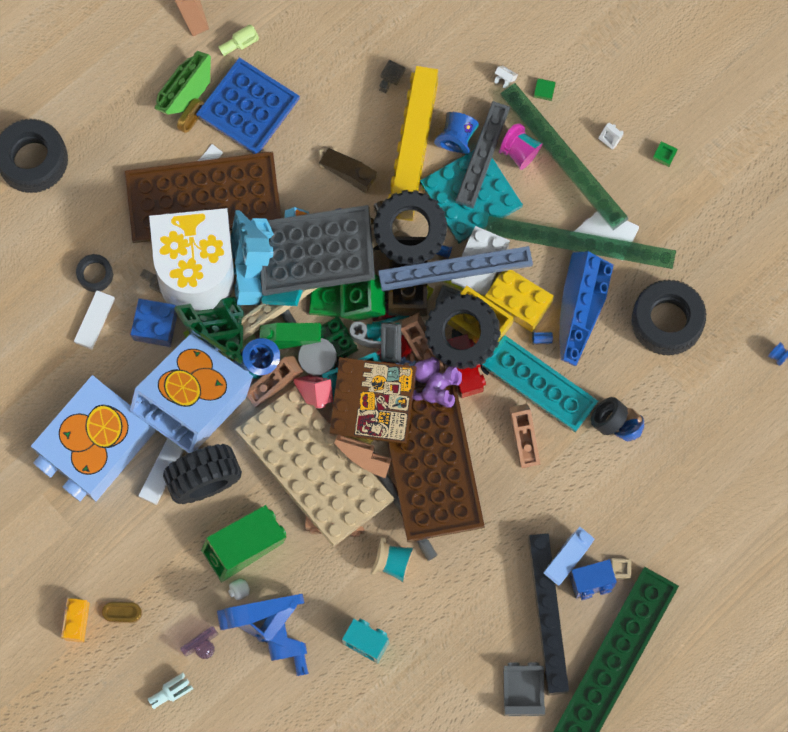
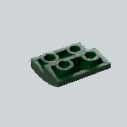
(338, 336)

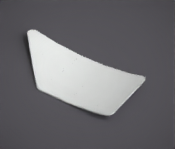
(212, 153)

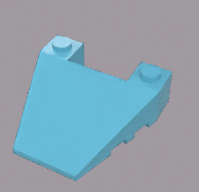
(250, 252)

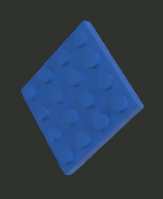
(248, 106)

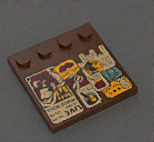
(373, 400)

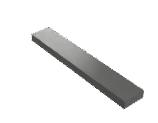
(482, 154)

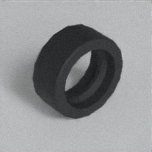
(86, 261)
(603, 410)

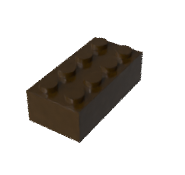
(411, 299)

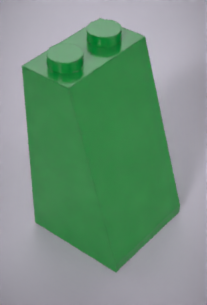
(243, 542)

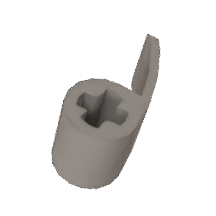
(361, 338)

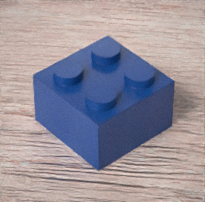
(154, 322)
(592, 580)

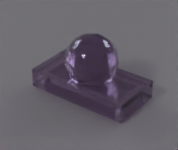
(201, 644)

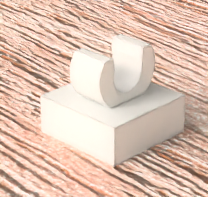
(506, 74)
(610, 135)

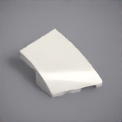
(597, 226)

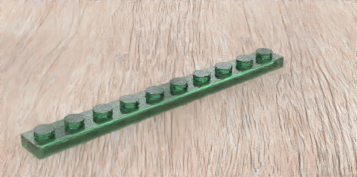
(564, 156)
(582, 242)

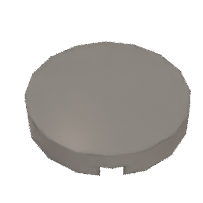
(318, 357)

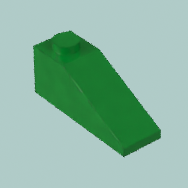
(291, 334)

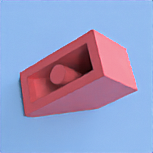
(315, 390)

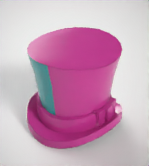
(520, 146)

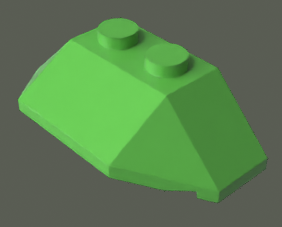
(185, 84)

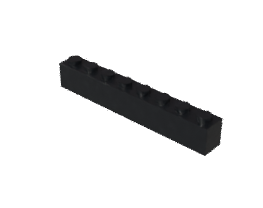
(548, 616)

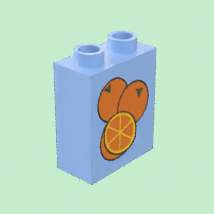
(191, 393)
(91, 440)

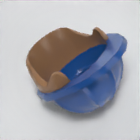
(632, 426)

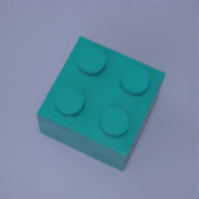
(366, 640)

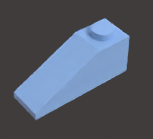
(569, 555)

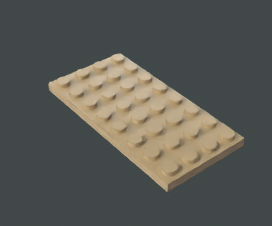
(315, 473)

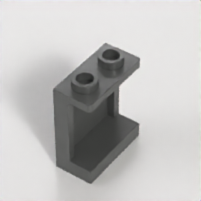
(524, 689)

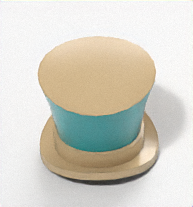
(392, 560)

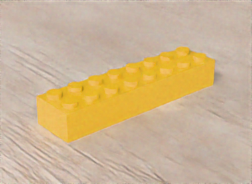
(414, 134)

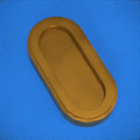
(189, 116)
(122, 612)

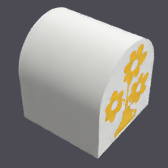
(193, 257)

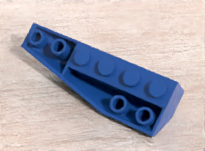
(582, 302)

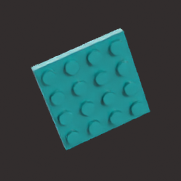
(494, 199)

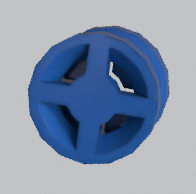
(779, 354)

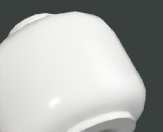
(239, 589)

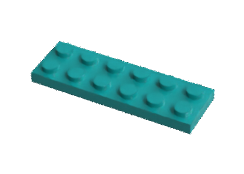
(540, 384)

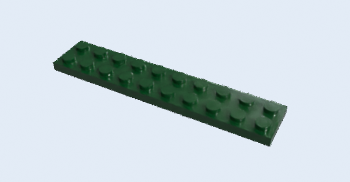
(618, 654)

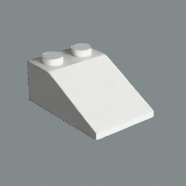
(480, 243)

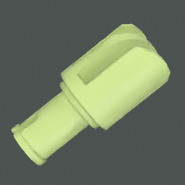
(240, 39)

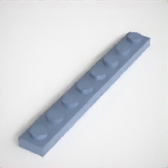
(455, 268)

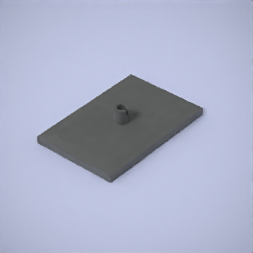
(319, 251)

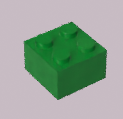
(362, 300)

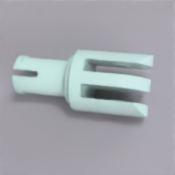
(168, 692)

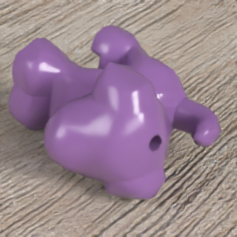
(436, 382)

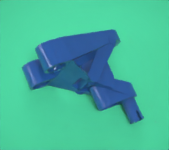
(273, 629)

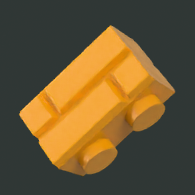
(75, 620)

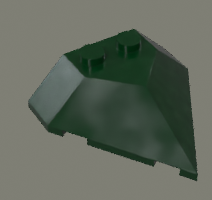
(217, 326)

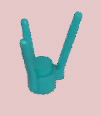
(374, 329)

